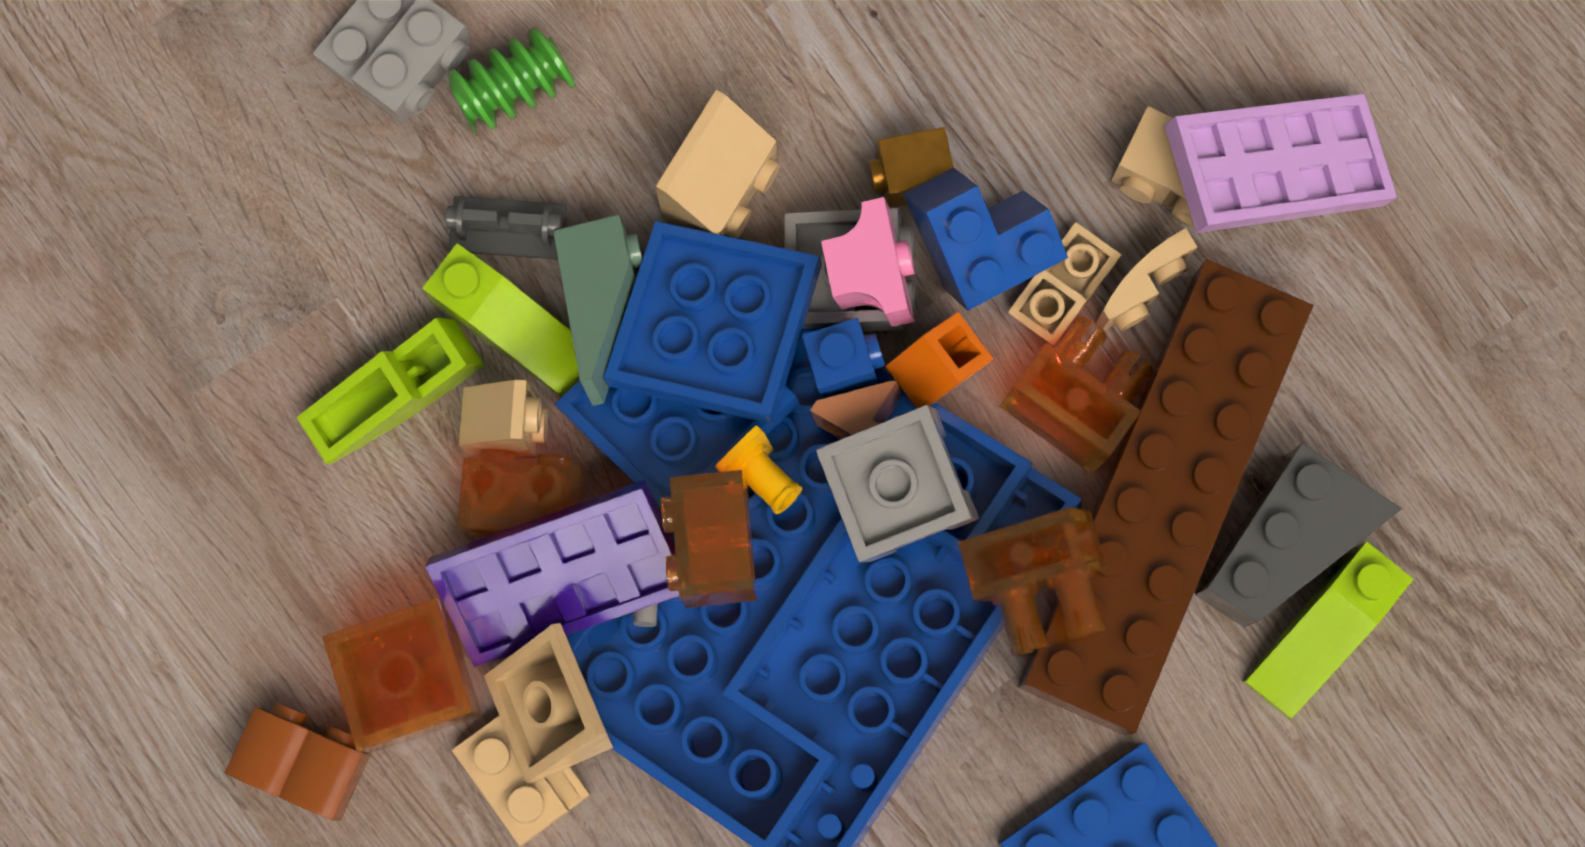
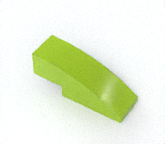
(390, 389)

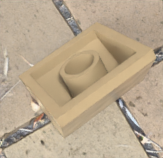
(547, 706)

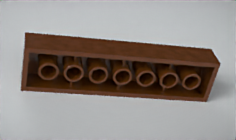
(1171, 492)

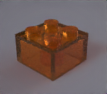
(401, 676)

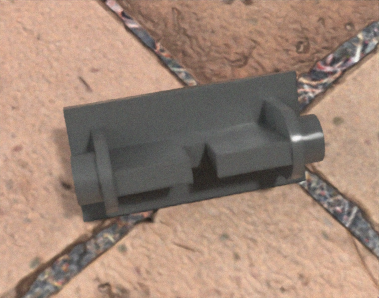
(505, 226)

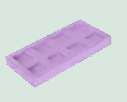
(1279, 162)

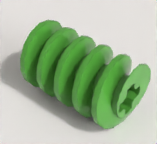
(509, 79)

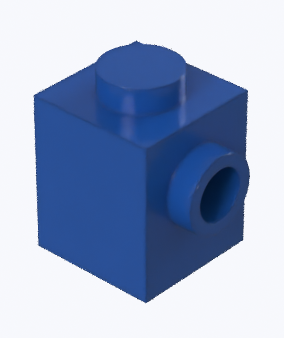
(843, 358)

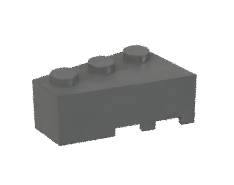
(1291, 535)

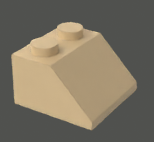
(718, 170)

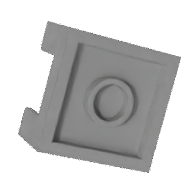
(896, 484)

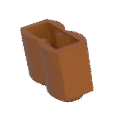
(298, 762)

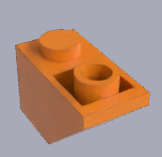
(939, 361)

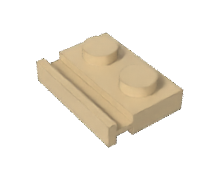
(521, 806)

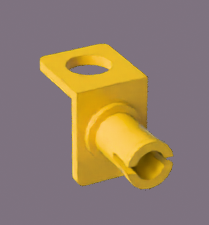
(761, 471)

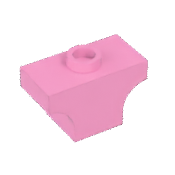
(871, 265)

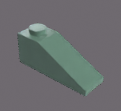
(597, 280)

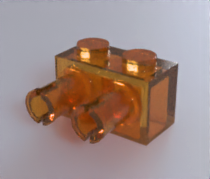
(1071, 405)
(509, 492)
(710, 539)
(1043, 552)

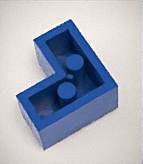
(981, 248)

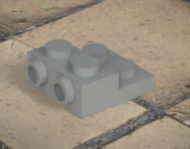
(395, 52)
(804, 234)

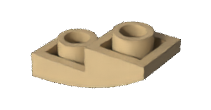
(1063, 290)
(1137, 292)

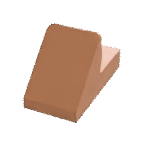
(857, 409)

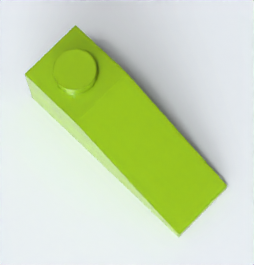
(504, 318)
(1328, 628)

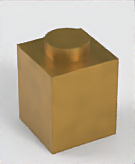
(908, 162)

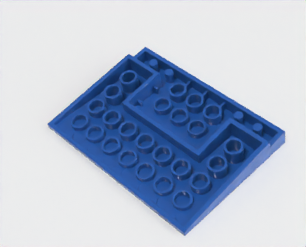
(823, 692)

